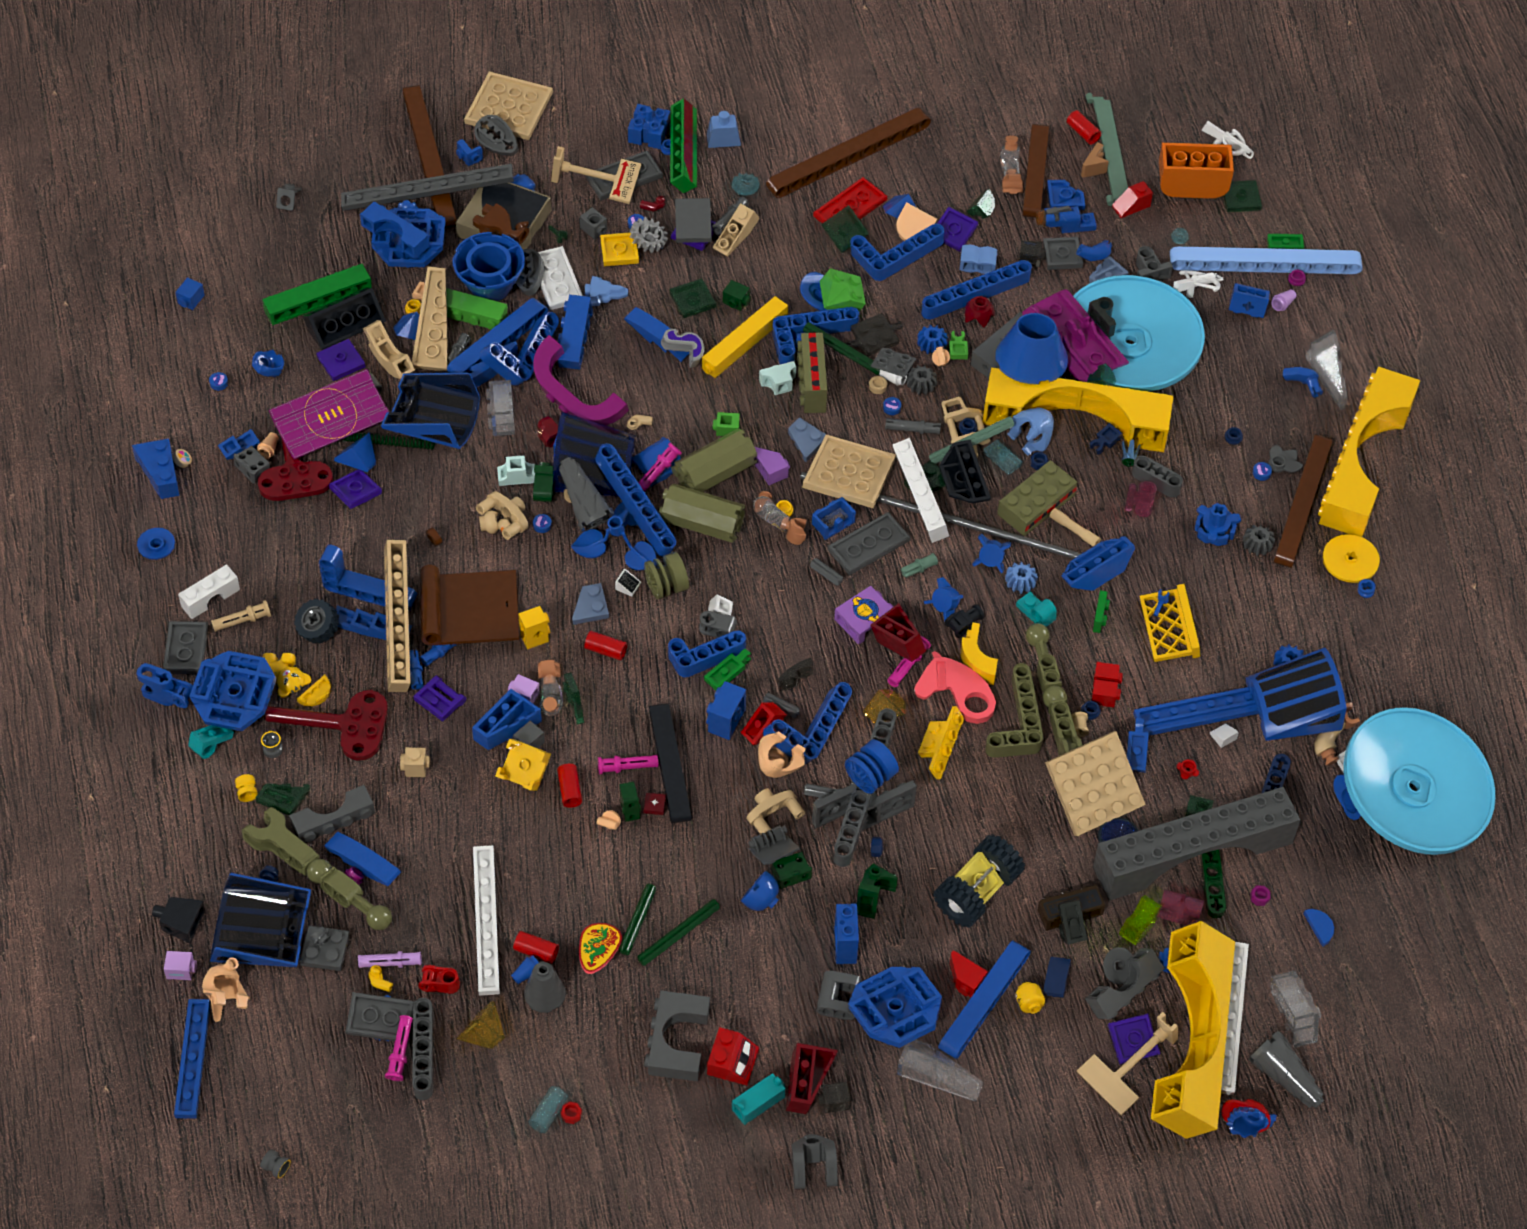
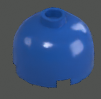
(762, 893)

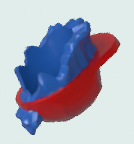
(1246, 1117)

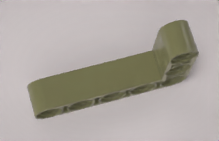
(1026, 716)

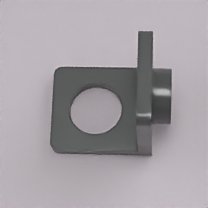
(287, 190)

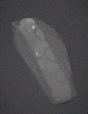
(1325, 362)
(932, 1067)

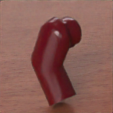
(653, 206)

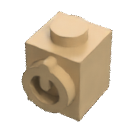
(414, 762)

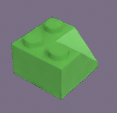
(841, 290)

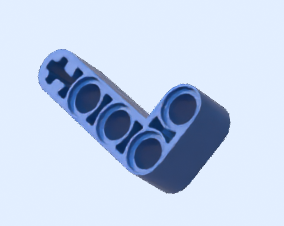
(730, 643)

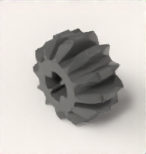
(921, 380)
(1258, 540)

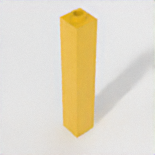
(743, 337)

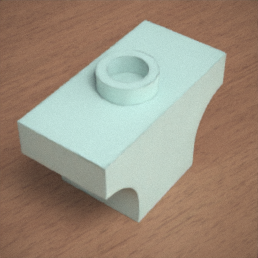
(778, 377)
(515, 471)

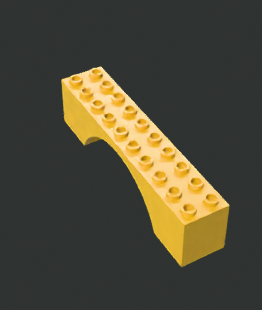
(1135, 413)
(1350, 491)
(1203, 968)

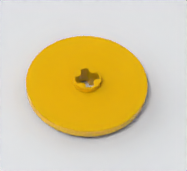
(1341, 548)

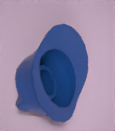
(1344, 798)

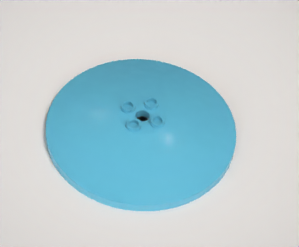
(1159, 322)
(1442, 762)

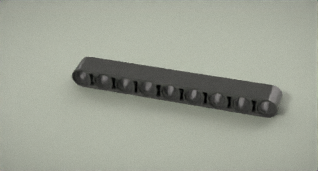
(859, 811)

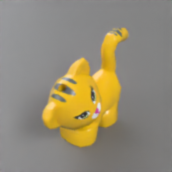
(289, 678)

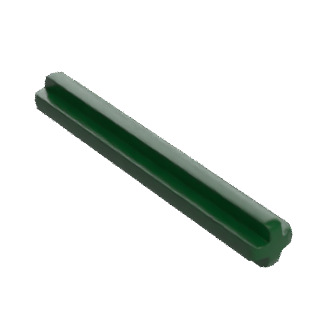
(637, 919)

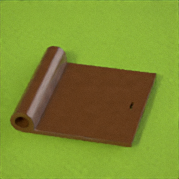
(468, 607)

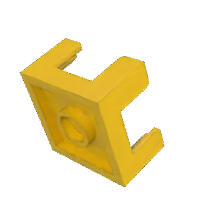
(524, 765)

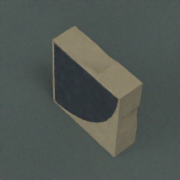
(518, 201)

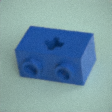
(1249, 300)

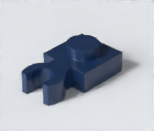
(1106, 437)

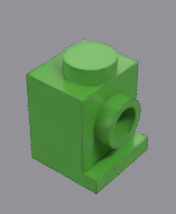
(726, 423)

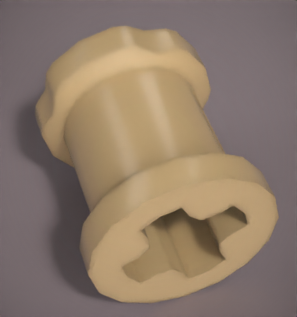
(1079, 720)

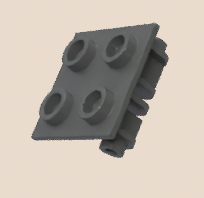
(893, 362)
(774, 848)

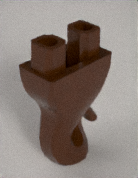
(498, 222)

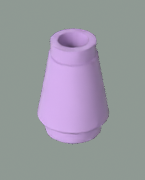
(1283, 300)

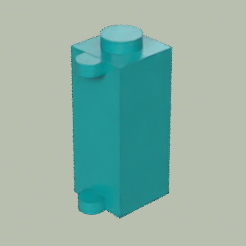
(759, 1098)

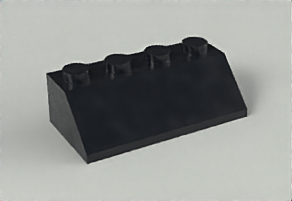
(343, 318)

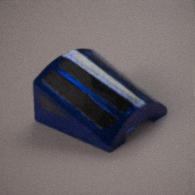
(581, 441)

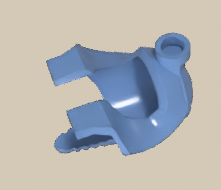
(1040, 422)

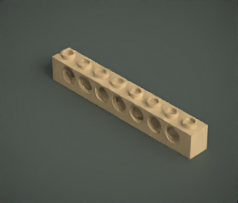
(397, 616)

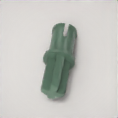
(919, 565)

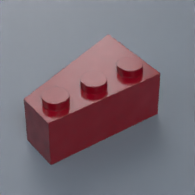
(898, 634)
(807, 1073)

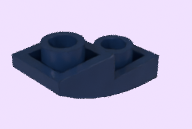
(1056, 977)

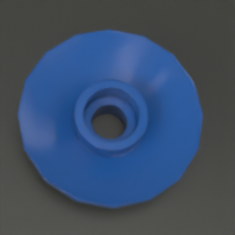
(156, 537)

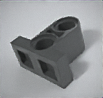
(1150, 266)

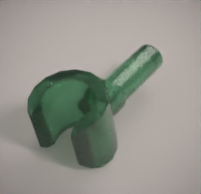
(559, 234)

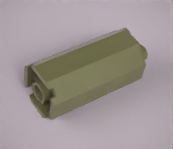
(715, 461)
(702, 512)

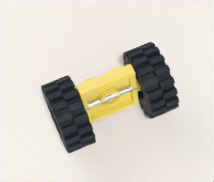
(966, 893)

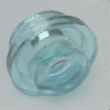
(1180, 236)

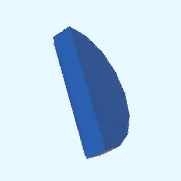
(1320, 924)

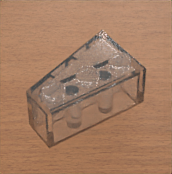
(500, 408)
(1297, 1006)

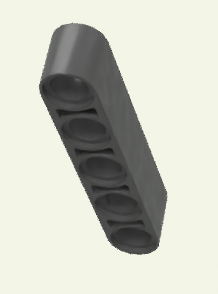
(425, 1057)

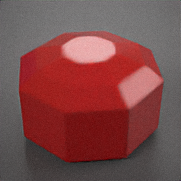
(571, 1112)

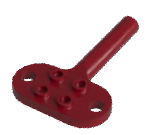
(294, 479)
(360, 725)

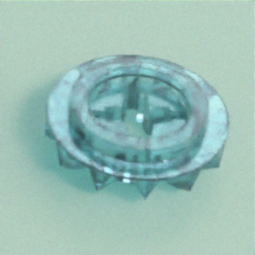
(743, 189)

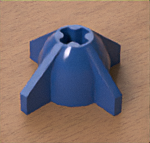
(991, 553)
(945, 598)

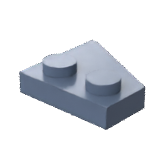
(1107, 269)
(806, 438)
(590, 605)

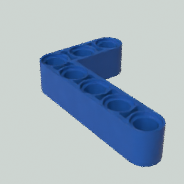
(898, 257)
(827, 320)
(520, 368)
(353, 584)
(816, 727)

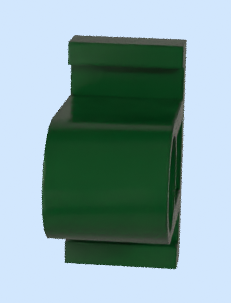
(543, 482)

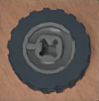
(316, 621)

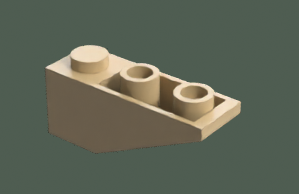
(736, 230)

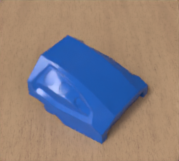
(649, 456)

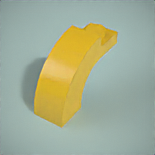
(975, 659)

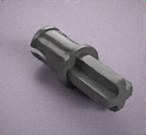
(459, 346)

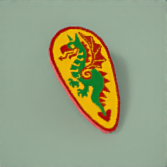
(598, 946)

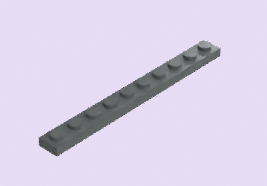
(427, 187)

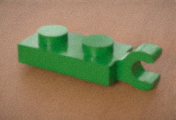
(727, 669)

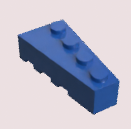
(574, 331)

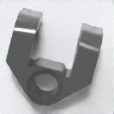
(814, 1149)

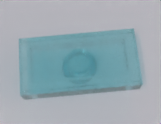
(1002, 457)

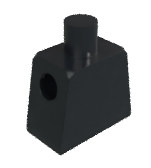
(180, 917)

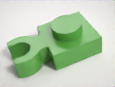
(958, 347)

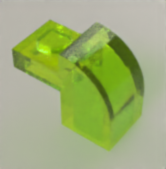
(1140, 921)

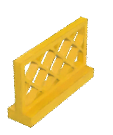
(1186, 625)

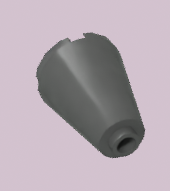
(544, 989)

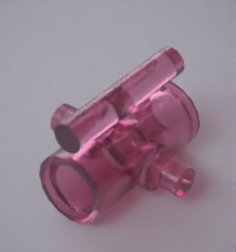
(1142, 499)
(1180, 908)

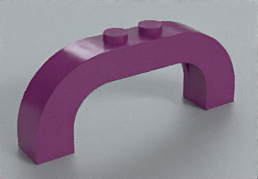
(605, 413)

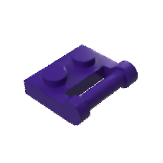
(436, 702)

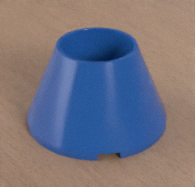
(489, 264)
(1032, 350)

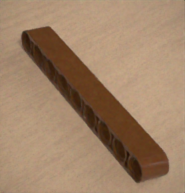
(1303, 501)

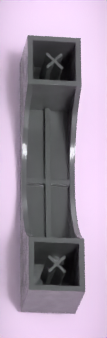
(1139, 858)

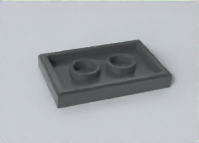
(693, 220)
(185, 647)
(376, 1016)

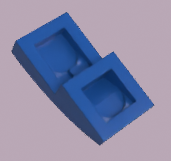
(234, 446)

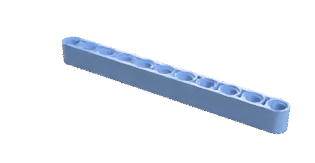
(1265, 260)

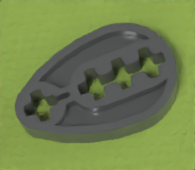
(500, 128)
(534, 275)

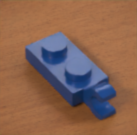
(1138, 747)

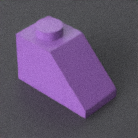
(771, 465)

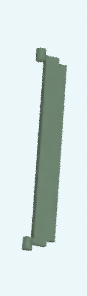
(1111, 147)

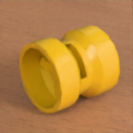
(246, 789)

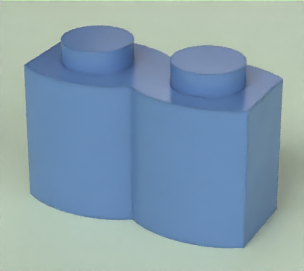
(978, 259)

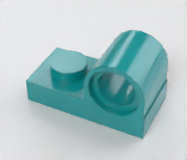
(1037, 611)
(206, 739)

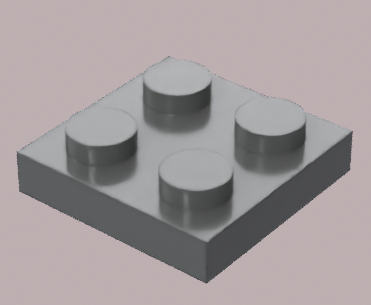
(1061, 253)
(328, 955)

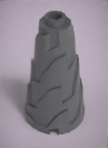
(587, 502)
(1286, 1068)

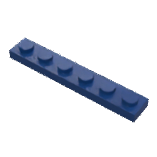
(192, 1058)

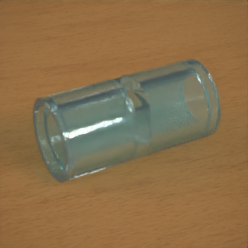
(548, 1109)

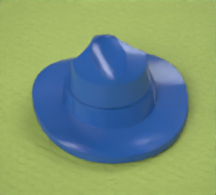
(811, 290)

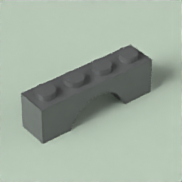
(311, 825)
(1142, 969)

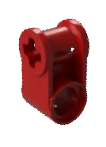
(435, 979)

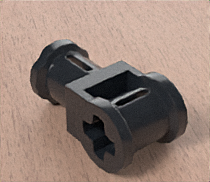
(962, 620)

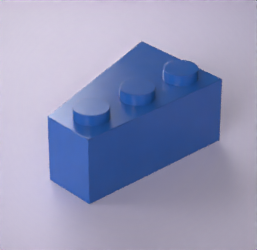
(158, 465)
(505, 720)

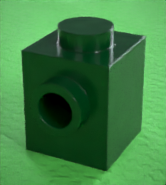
(736, 295)

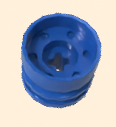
(871, 766)

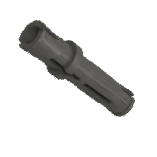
(723, 221)
(913, 426)

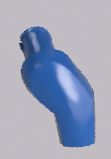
(1096, 252)
(1306, 376)

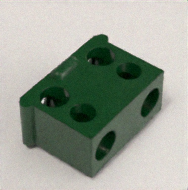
(629, 801)
(791, 870)

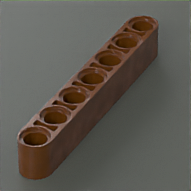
(1035, 170)

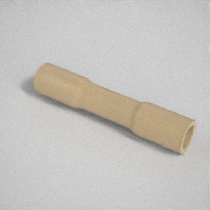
(1064, 520)

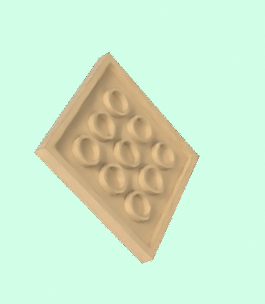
(513, 100)
(849, 471)
(1095, 783)

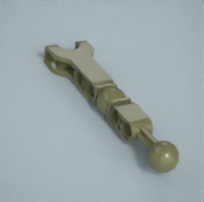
(1053, 694)
(319, 871)

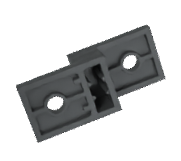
(881, 807)

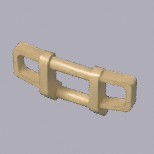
(952, 417)

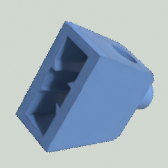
(723, 131)

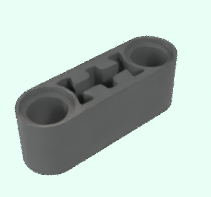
(1166, 480)

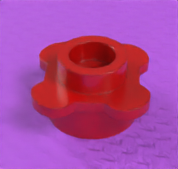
(1187, 764)

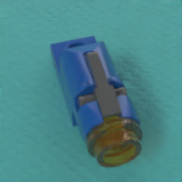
(1066, 218)

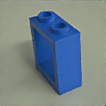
(846, 933)

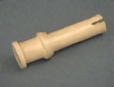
(252, 616)

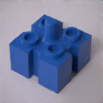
(649, 126)

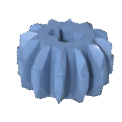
(1021, 577)

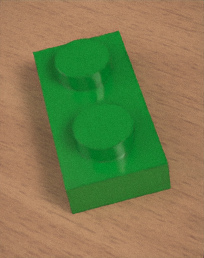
(1285, 241)
(1100, 618)

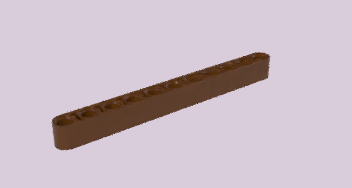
(427, 149)
(848, 152)

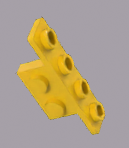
(940, 740)

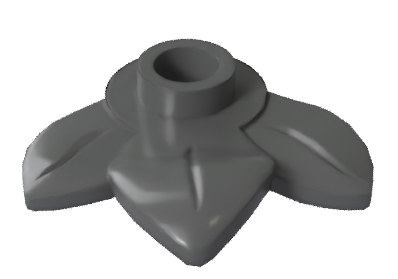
(1285, 460)

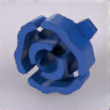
(1216, 523)

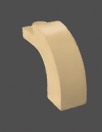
(385, 352)

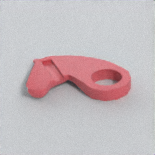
(962, 681)

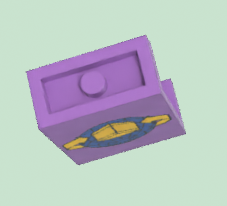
(860, 612)

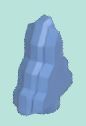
(603, 291)

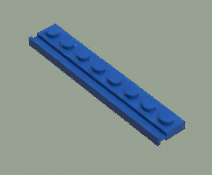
(1197, 711)

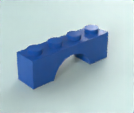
(379, 219)

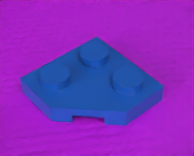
(1062, 194)

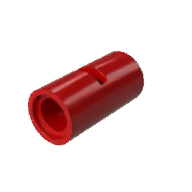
(1084, 127)
(605, 645)
(569, 785)
(536, 946)

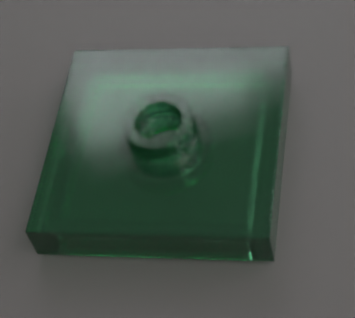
(1243, 197)
(843, 227)
(692, 298)

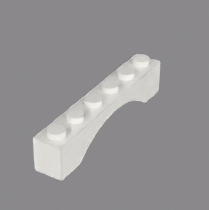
(921, 490)

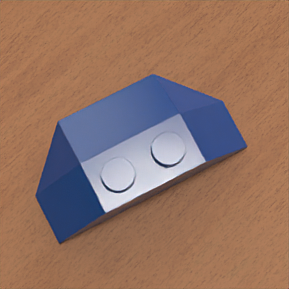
(1099, 564)

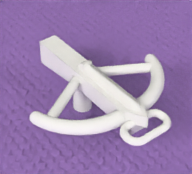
(1228, 139)
(1197, 279)

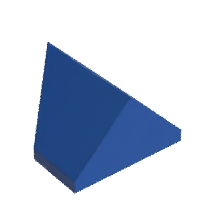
(896, 204)
(407, 325)
(358, 455)

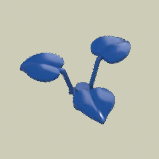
(591, 542)

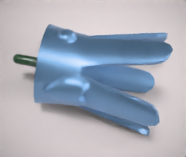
(1129, 457)

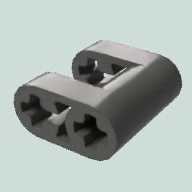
(827, 1001)

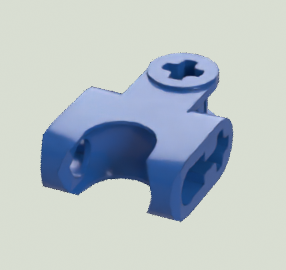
(164, 687)

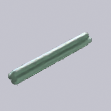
(976, 437)

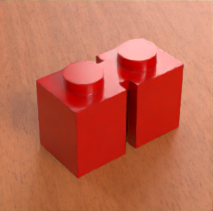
(1106, 683)

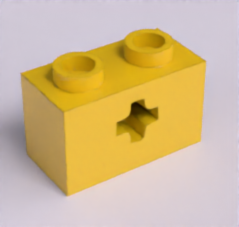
(534, 627)

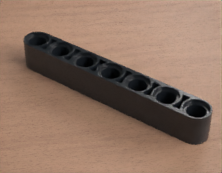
(670, 763)

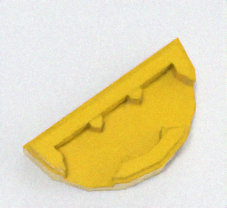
(316, 693)

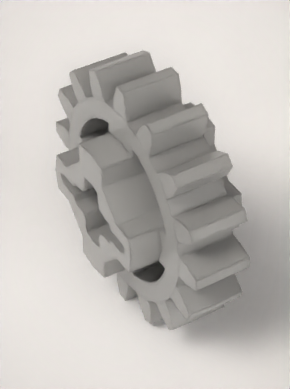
(648, 234)

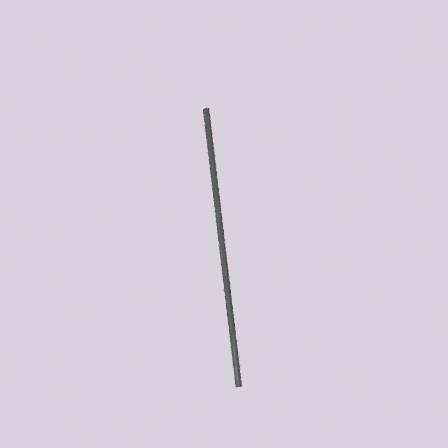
(980, 527)

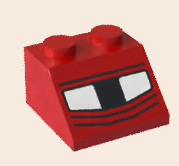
(732, 1057)

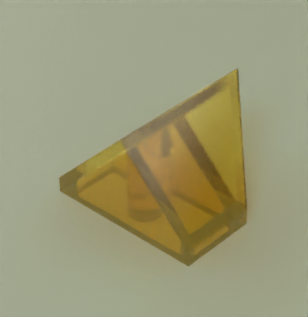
(885, 699)
(484, 1028)

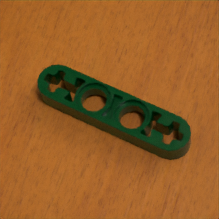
(1213, 881)

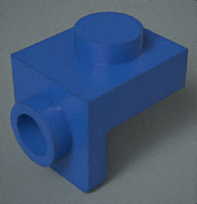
(469, 156)

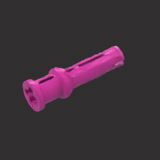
(664, 460)
(904, 666)
(617, 764)
(399, 1059)

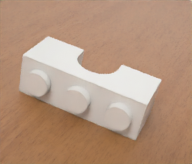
(196, 597)

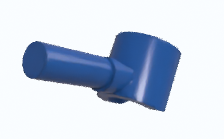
(1161, 600)

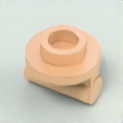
(940, 356)
(609, 819)

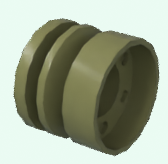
(666, 575)

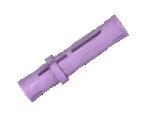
(411, 959)

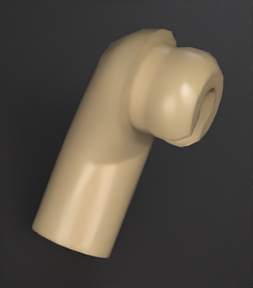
(638, 420)

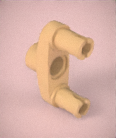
(509, 509)
(769, 804)

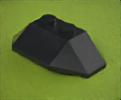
(963, 474)

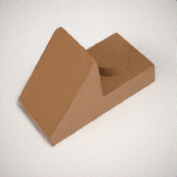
(1095, 163)

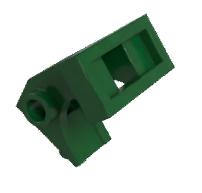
(873, 881)

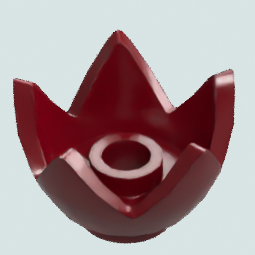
(979, 309)

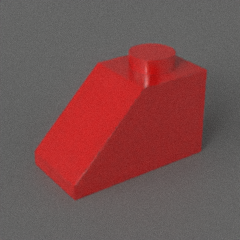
(1133, 200)
(763, 716)
(966, 974)

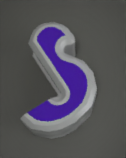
(685, 342)

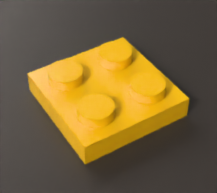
(618, 249)

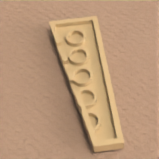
(431, 336)

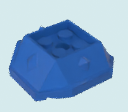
(388, 243)
(221, 678)
(898, 989)

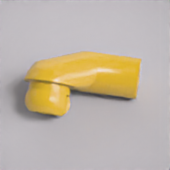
(377, 979)

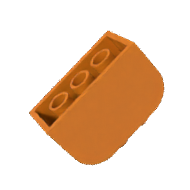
(1195, 170)

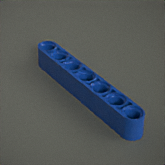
(984, 285)
(504, 333)
(639, 507)
(984, 999)

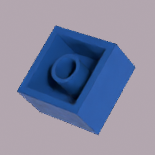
(726, 710)

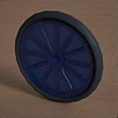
(1116, 828)

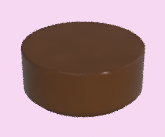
(434, 537)

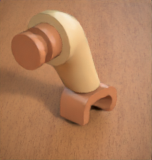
(1325, 742)

